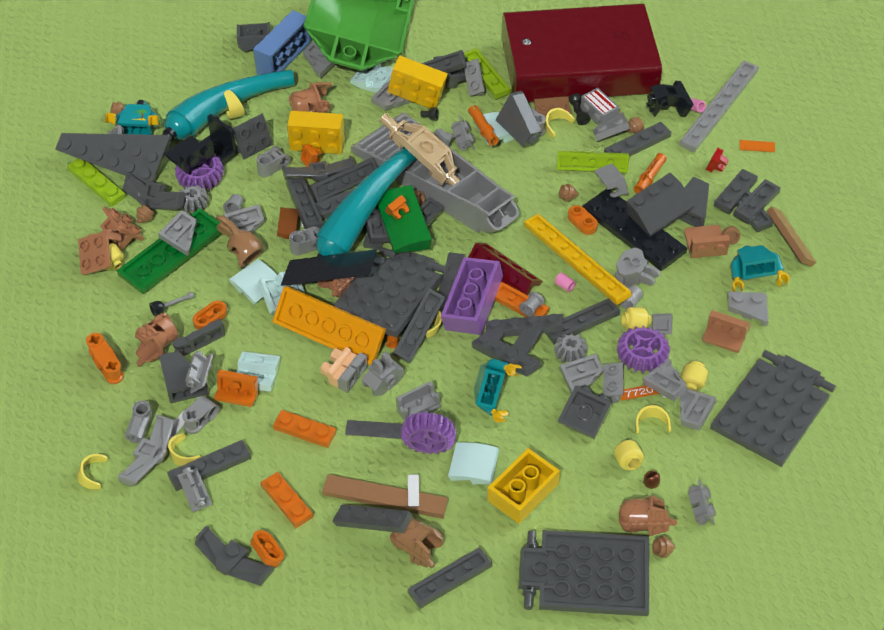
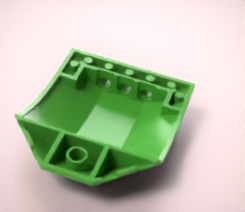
(358, 31)

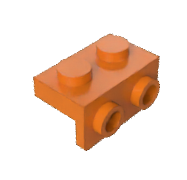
(236, 388)

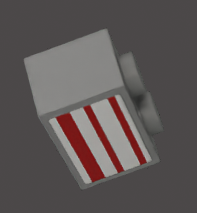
(598, 106)

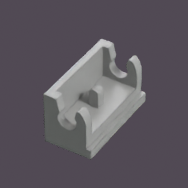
(612, 178)
(418, 400)

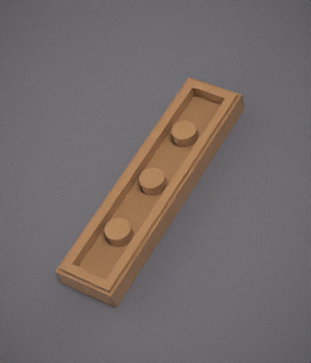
(791, 236)

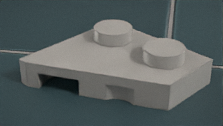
(317, 59)
(387, 100)
(611, 127)
(666, 381)

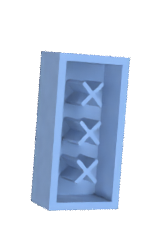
(282, 44)

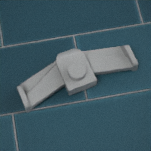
(149, 451)

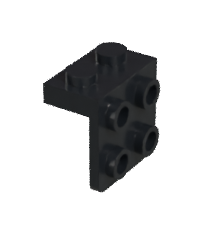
(222, 138)
(191, 153)

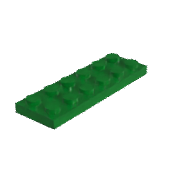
(162, 259)

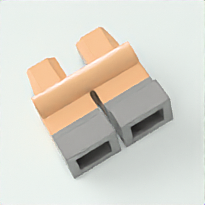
(345, 369)

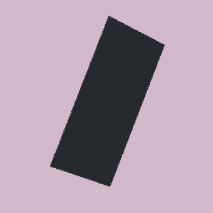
(329, 267)

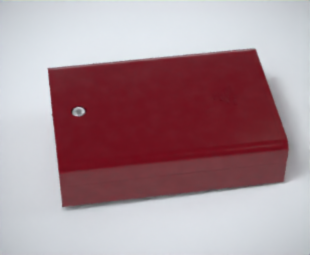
(580, 51)

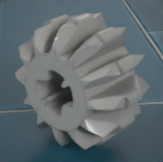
(194, 198)
(570, 348)

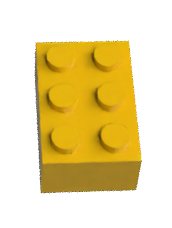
(417, 82)
(316, 129)
(523, 485)

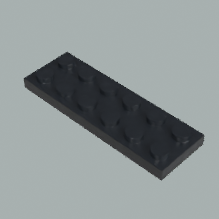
(612, 214)

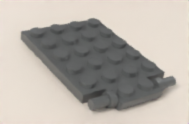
(392, 289)
(773, 407)
(586, 572)

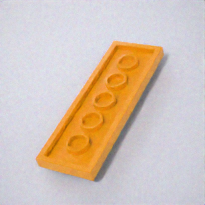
(328, 324)

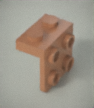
(706, 241)
(95, 251)

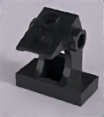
(665, 95)

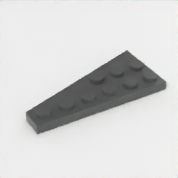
(118, 152)

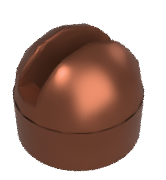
(654, 481)

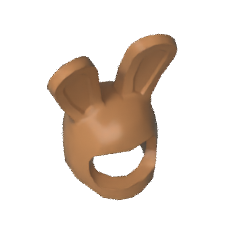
(241, 242)

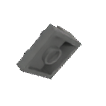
(585, 411)

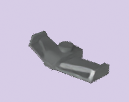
(317, 170)
(152, 194)
(231, 558)

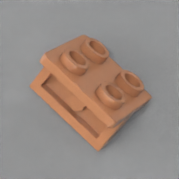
(121, 224)
(726, 331)

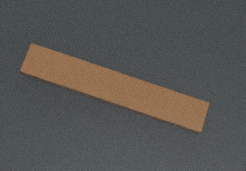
(383, 496)

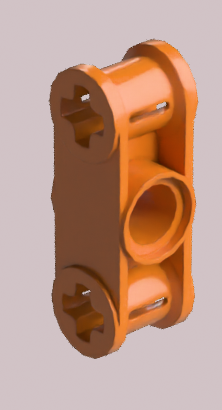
(104, 358)

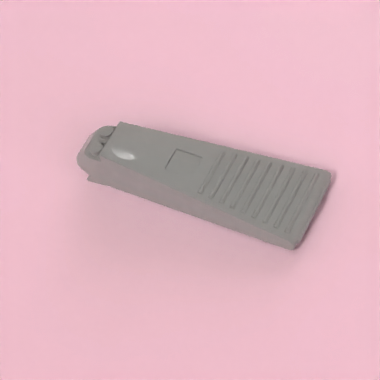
(472, 200)

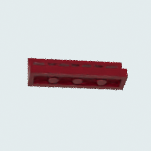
(513, 274)

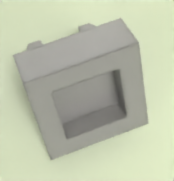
(444, 137)
(662, 322)

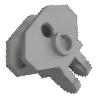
(635, 269)
(383, 375)

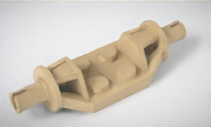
(424, 147)

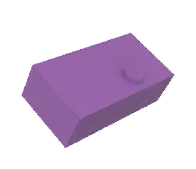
(472, 296)

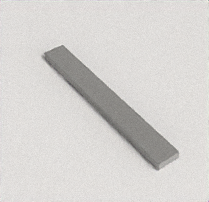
(718, 106)

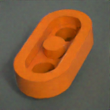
(582, 220)
(209, 314)
(267, 548)

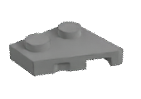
(247, 218)
(179, 232)
(749, 305)
(581, 372)
(695, 408)

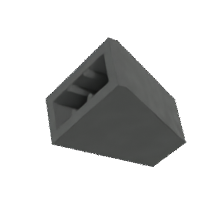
(519, 119)
(698, 193)
(175, 371)

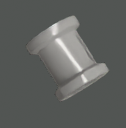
(531, 304)

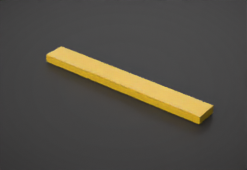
(578, 259)

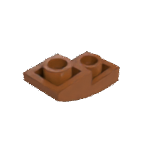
(287, 222)

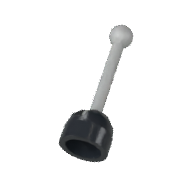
(159, 307)

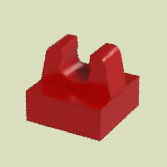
(717, 161)

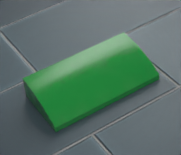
(410, 231)

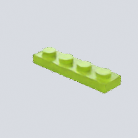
(490, 77)
(591, 160)
(96, 182)

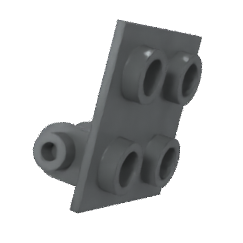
(252, 136)

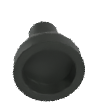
(575, 100)
(432, 114)
(582, 117)

